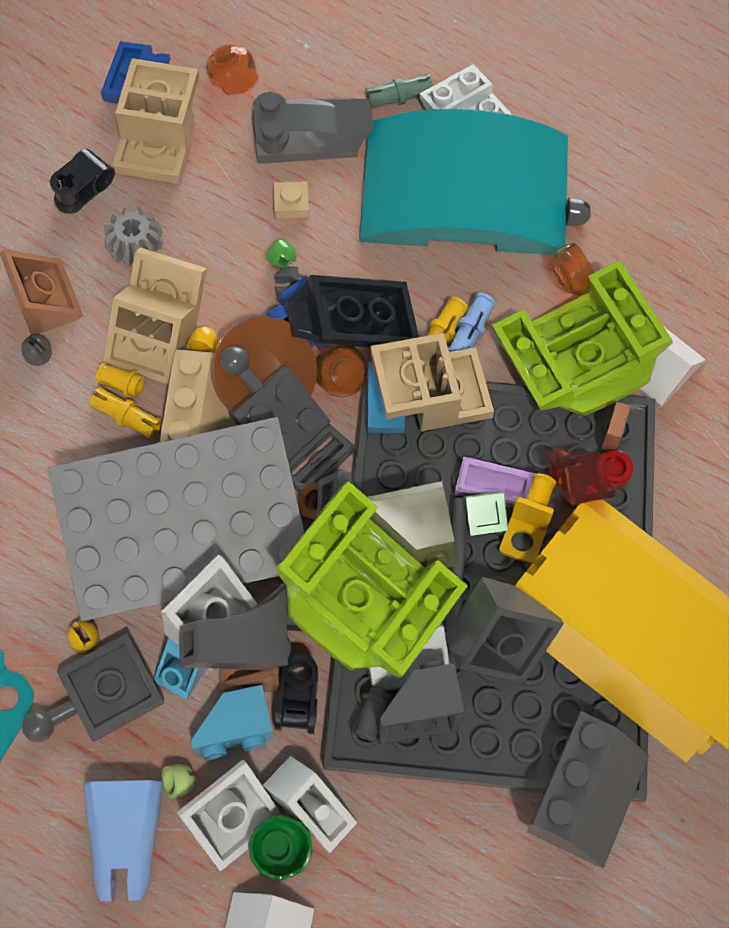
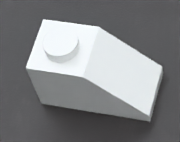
(311, 802)

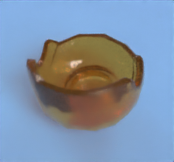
(232, 68)
(572, 269)
(341, 370)

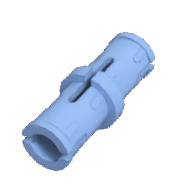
(472, 325)

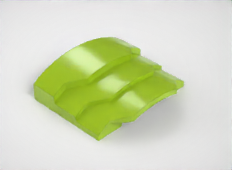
(589, 347)
(363, 590)

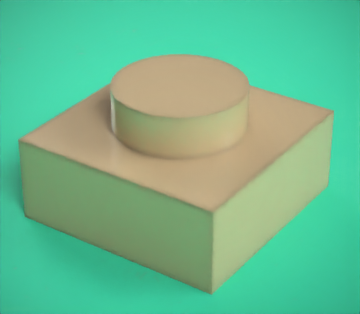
(291, 200)

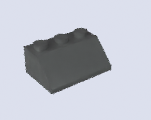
(589, 790)

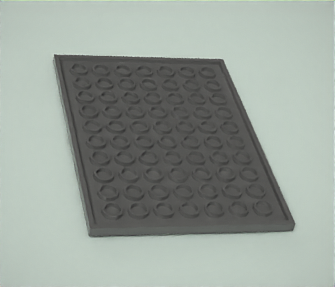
(508, 727)

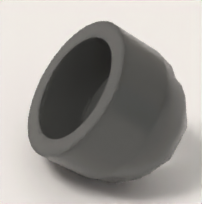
(577, 212)
(31, 355)

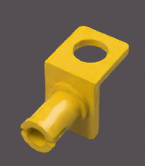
(530, 517)

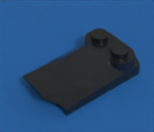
(351, 311)

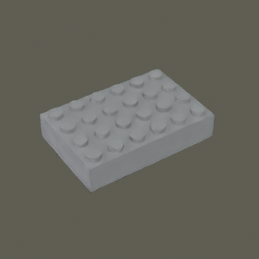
(163, 511)

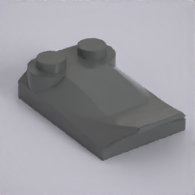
(309, 127)

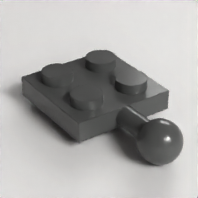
(278, 397)
(104, 690)

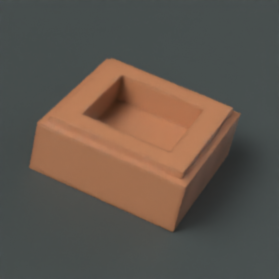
(616, 427)

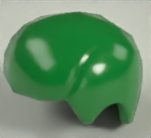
(280, 847)

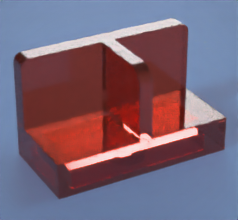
(579, 476)

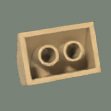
(191, 398)

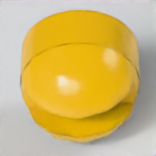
(202, 340)
(75, 641)

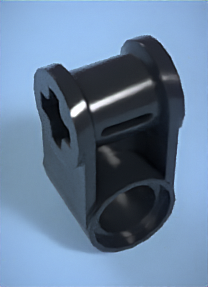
(83, 177)
(298, 702)

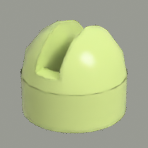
(177, 780)

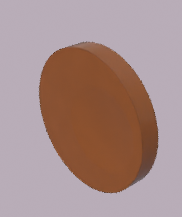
(268, 347)

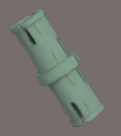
(398, 90)

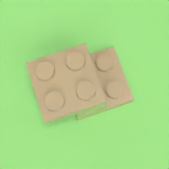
(155, 121)
(154, 314)
(431, 382)

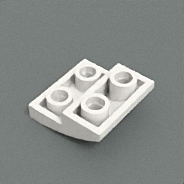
(463, 91)

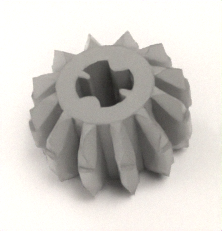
(130, 233)

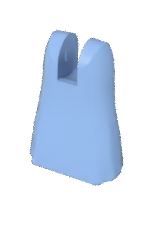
(122, 833)

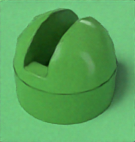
(281, 254)

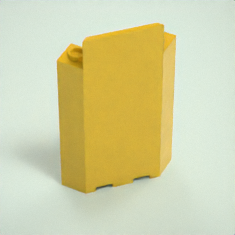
(637, 627)

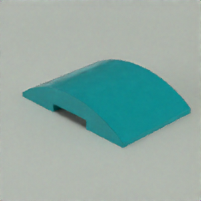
(466, 181)

